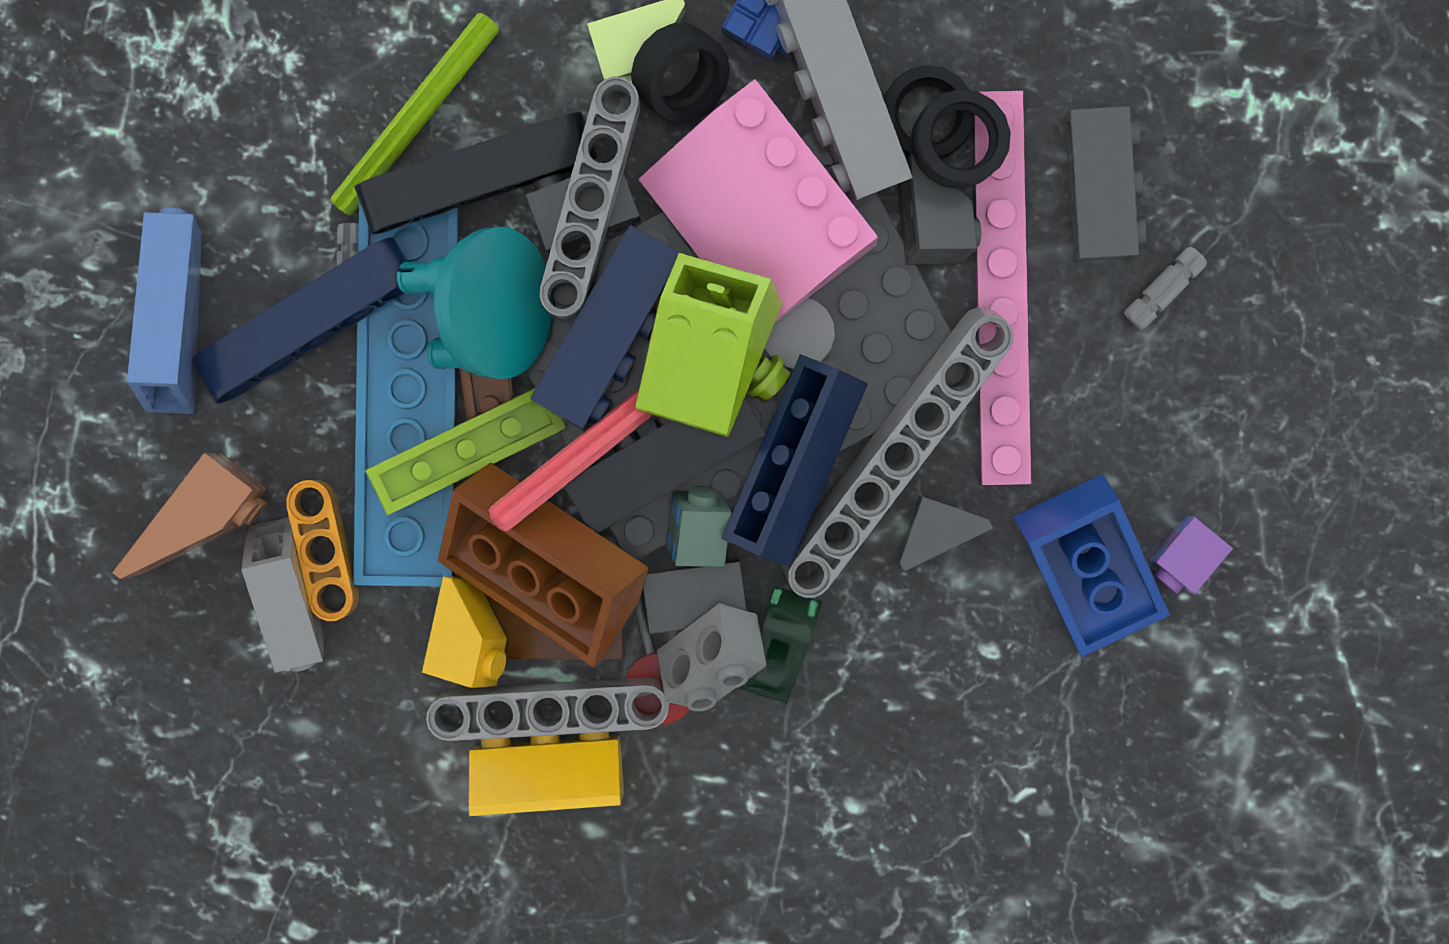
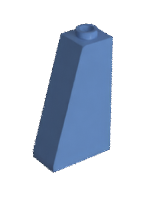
(166, 313)

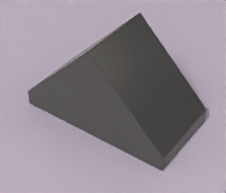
(936, 530)

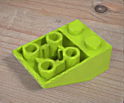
(706, 343)

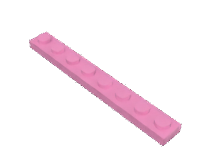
(1003, 288)

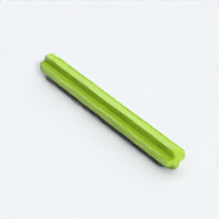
(417, 109)

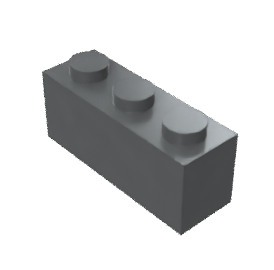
(1104, 183)

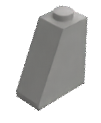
(280, 598)

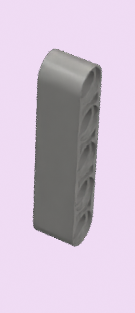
(587, 174)
(527, 720)

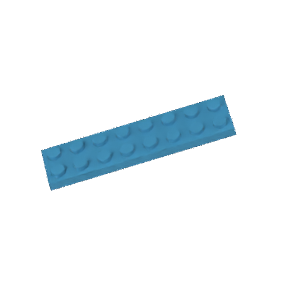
(397, 407)

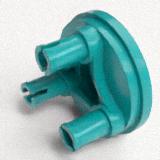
(485, 303)

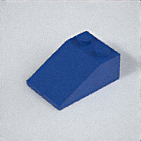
(1092, 565)

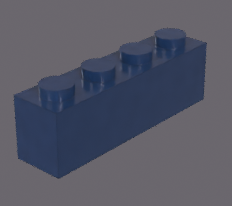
(607, 330)
(794, 460)

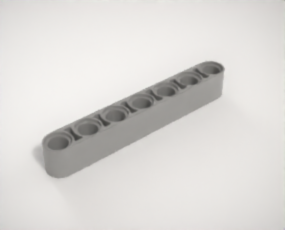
(898, 427)

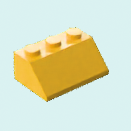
(545, 774)

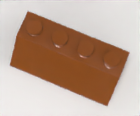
(543, 568)

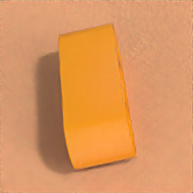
(305, 531)

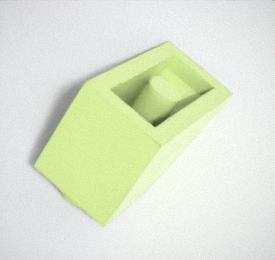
(622, 35)

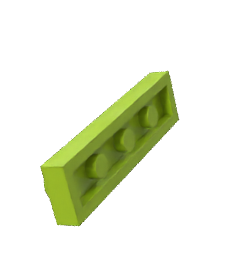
(461, 451)

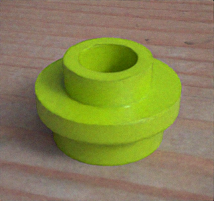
(768, 378)

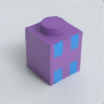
(1189, 556)

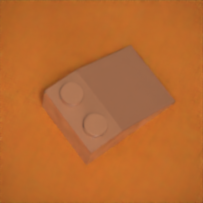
(206, 505)

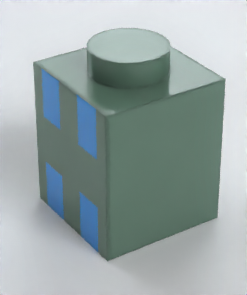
(697, 527)

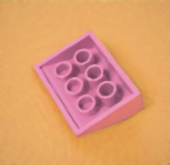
(759, 199)

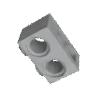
(711, 657)

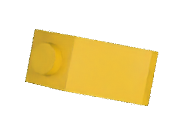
(465, 637)

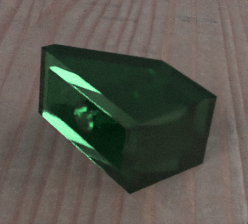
(785, 641)

